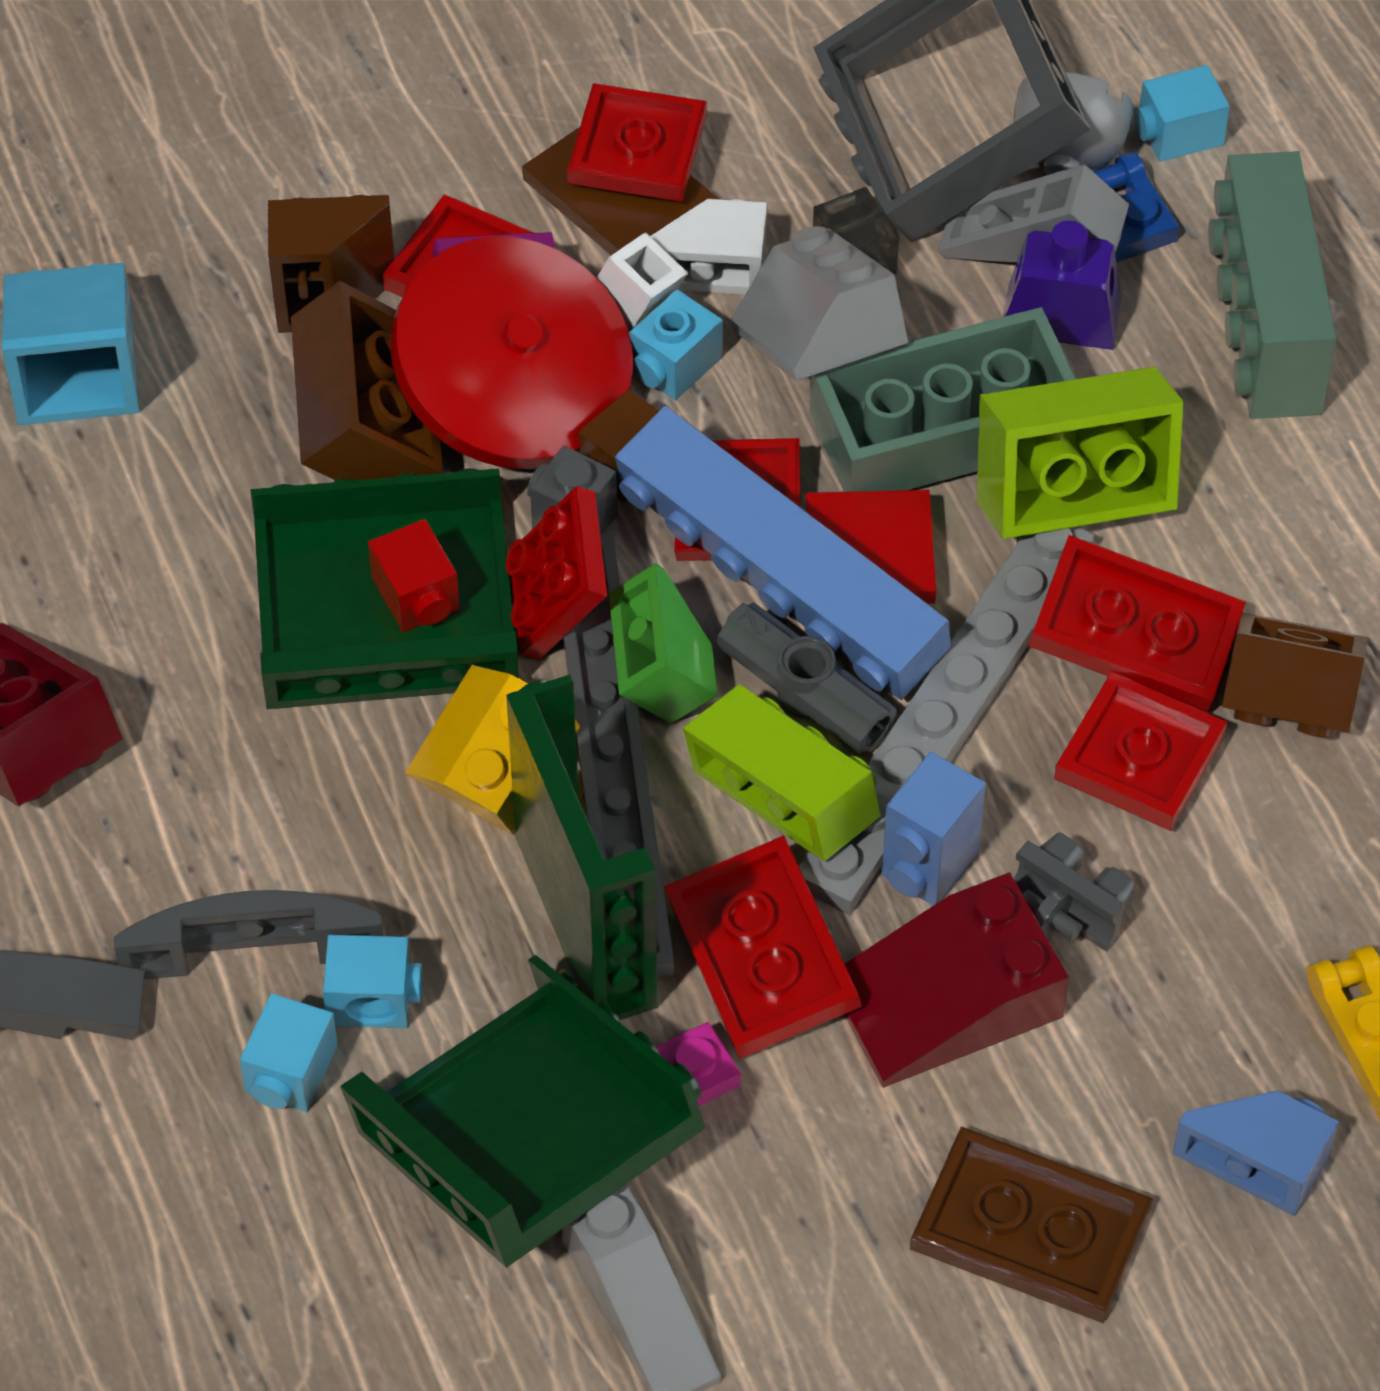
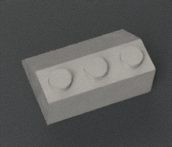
(820, 305)

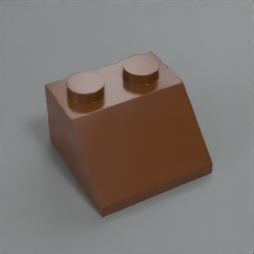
(1294, 675)

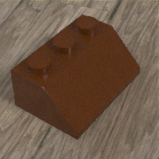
(348, 394)

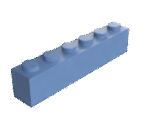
(782, 553)

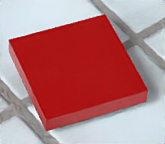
(887, 529)
(557, 573)

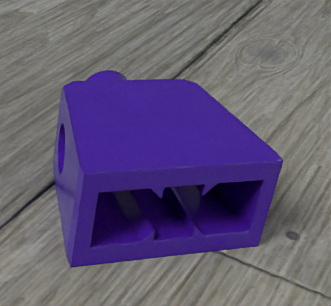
(1071, 281)

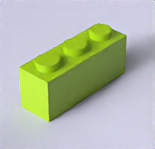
(783, 771)

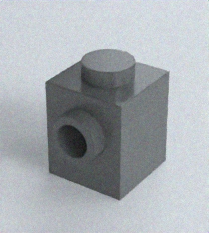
(565, 472)

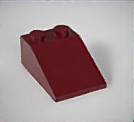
(49, 718)
(955, 982)

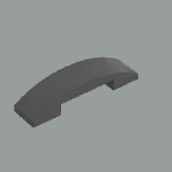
(237, 922)

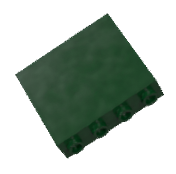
(326, 621)
(594, 904)
(531, 1116)

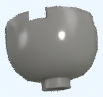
(1105, 115)

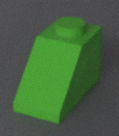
(660, 647)

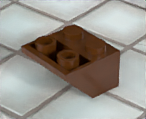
(324, 243)

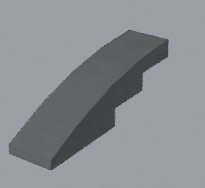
(58, 992)

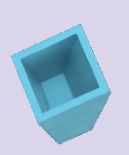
(69, 343)

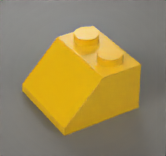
(470, 748)

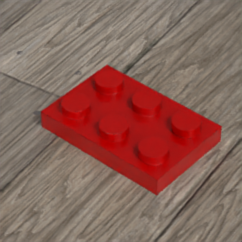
(1137, 623)
(762, 947)

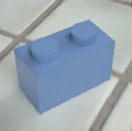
(932, 829)

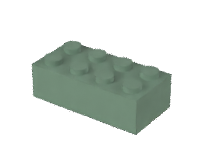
(1272, 285)
(915, 407)

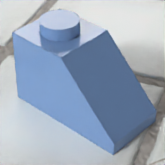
(1260, 1145)

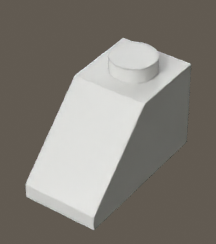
(717, 245)

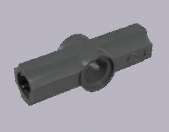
(830, 697)

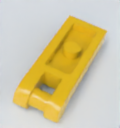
(1354, 1021)

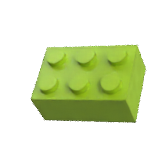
(1079, 452)

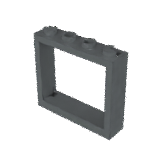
(983, 169)

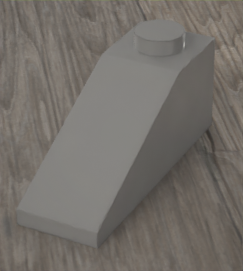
(1002, 219)
(640, 1295)

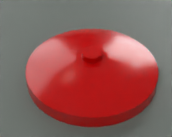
(509, 350)

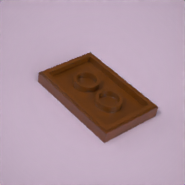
(604, 215)
(1031, 1224)

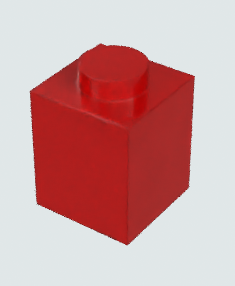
(414, 576)

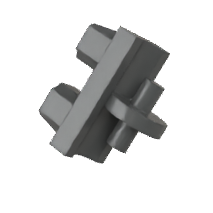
(1067, 900)

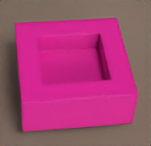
(706, 1060)

